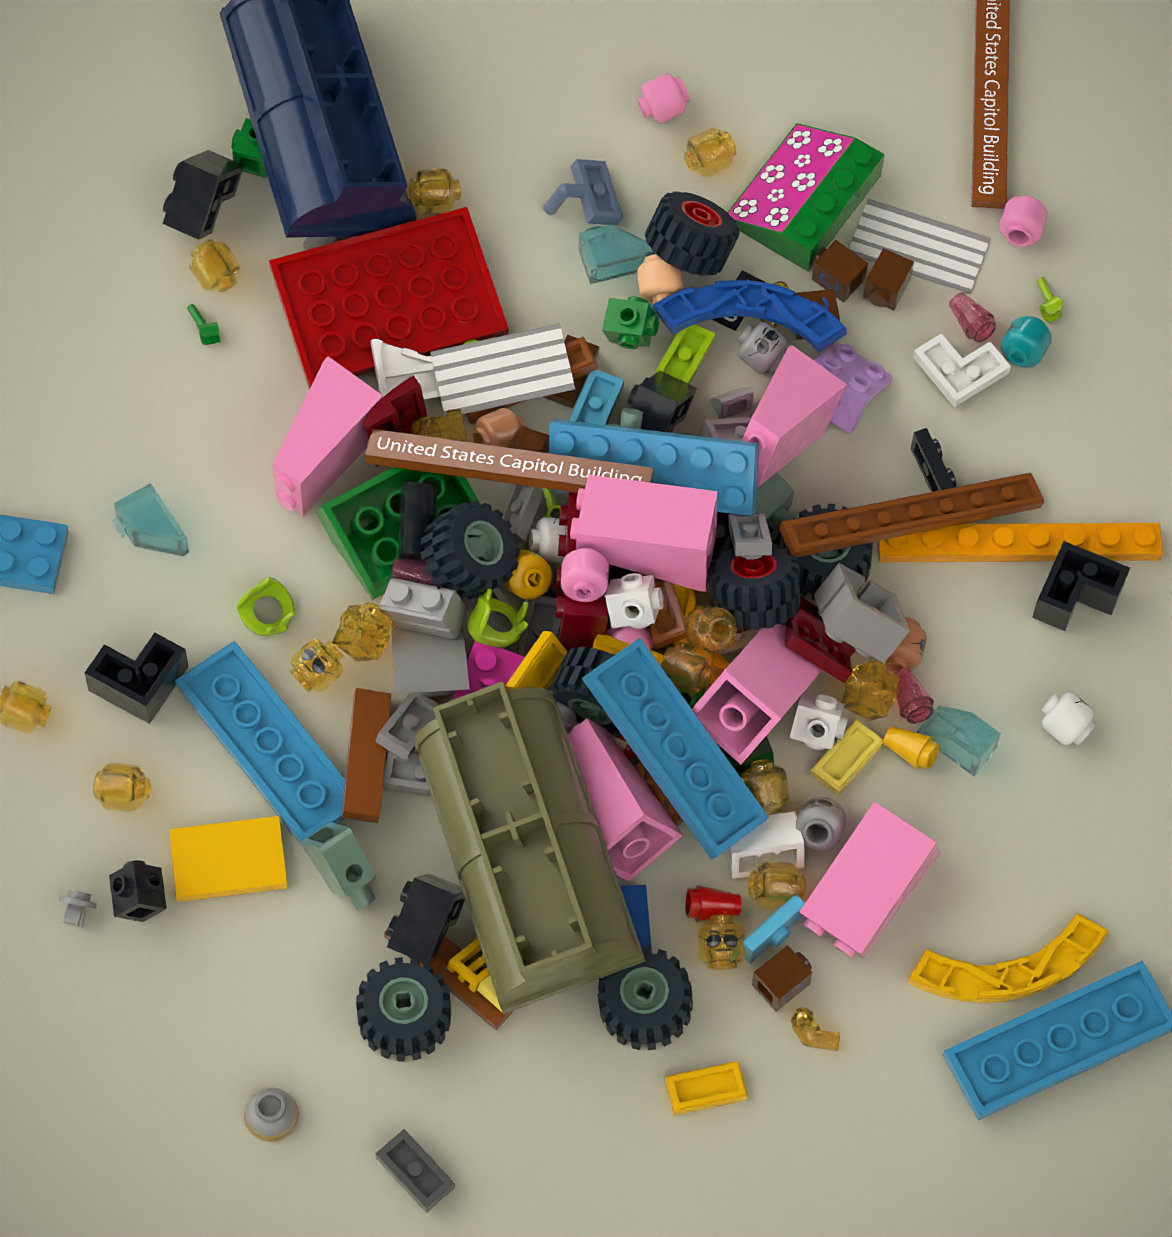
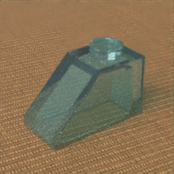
(611, 252)
(149, 522)
(962, 737)

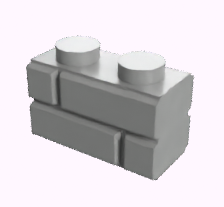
(424, 608)

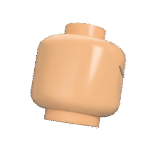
(658, 279)

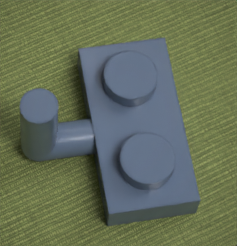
(593, 188)

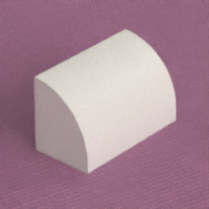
(770, 841)

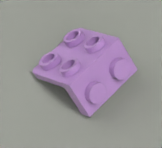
(863, 383)

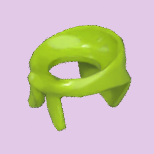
(266, 588)
(486, 635)

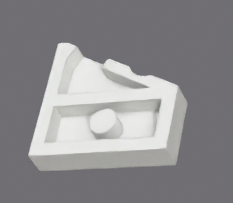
(397, 364)

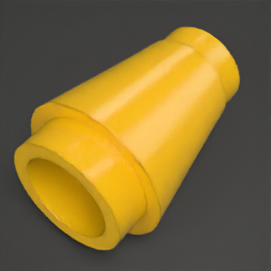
(913, 747)

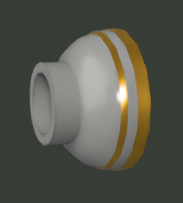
(271, 1114)

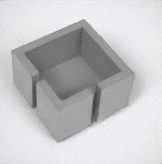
(866, 621)

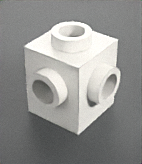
(633, 601)
(818, 721)

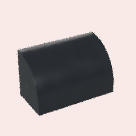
(417, 511)

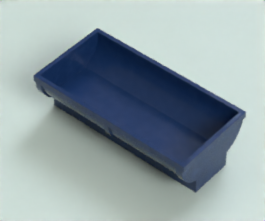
(317, 117)

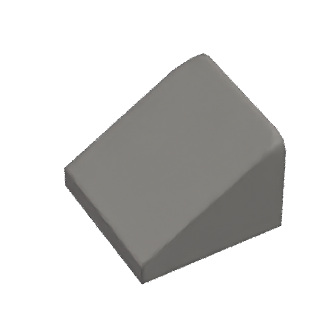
(733, 402)

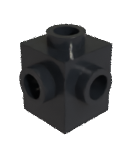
(137, 891)

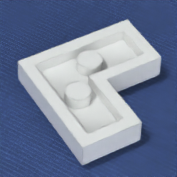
(958, 376)

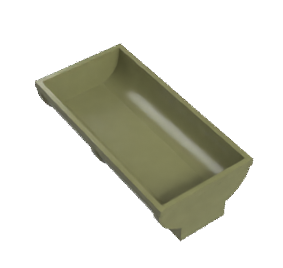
(525, 844)

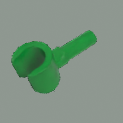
(208, 332)

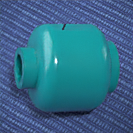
(1026, 339)

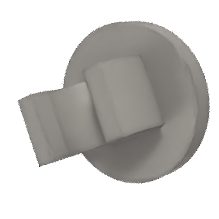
(77, 906)

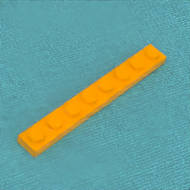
(1024, 542)

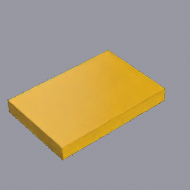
(228, 858)

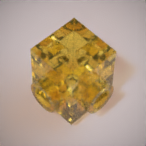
(363, 632)
(870, 690)

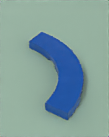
(751, 300)

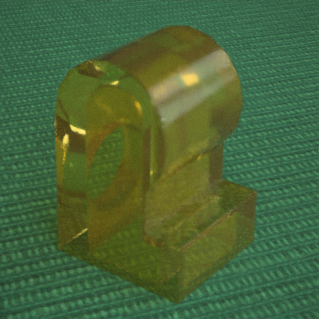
(445, 427)

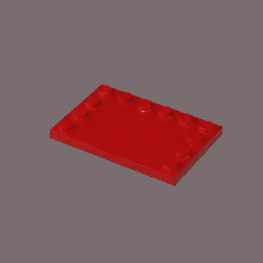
(403, 285)

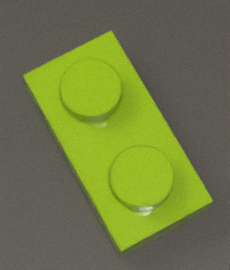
(687, 353)

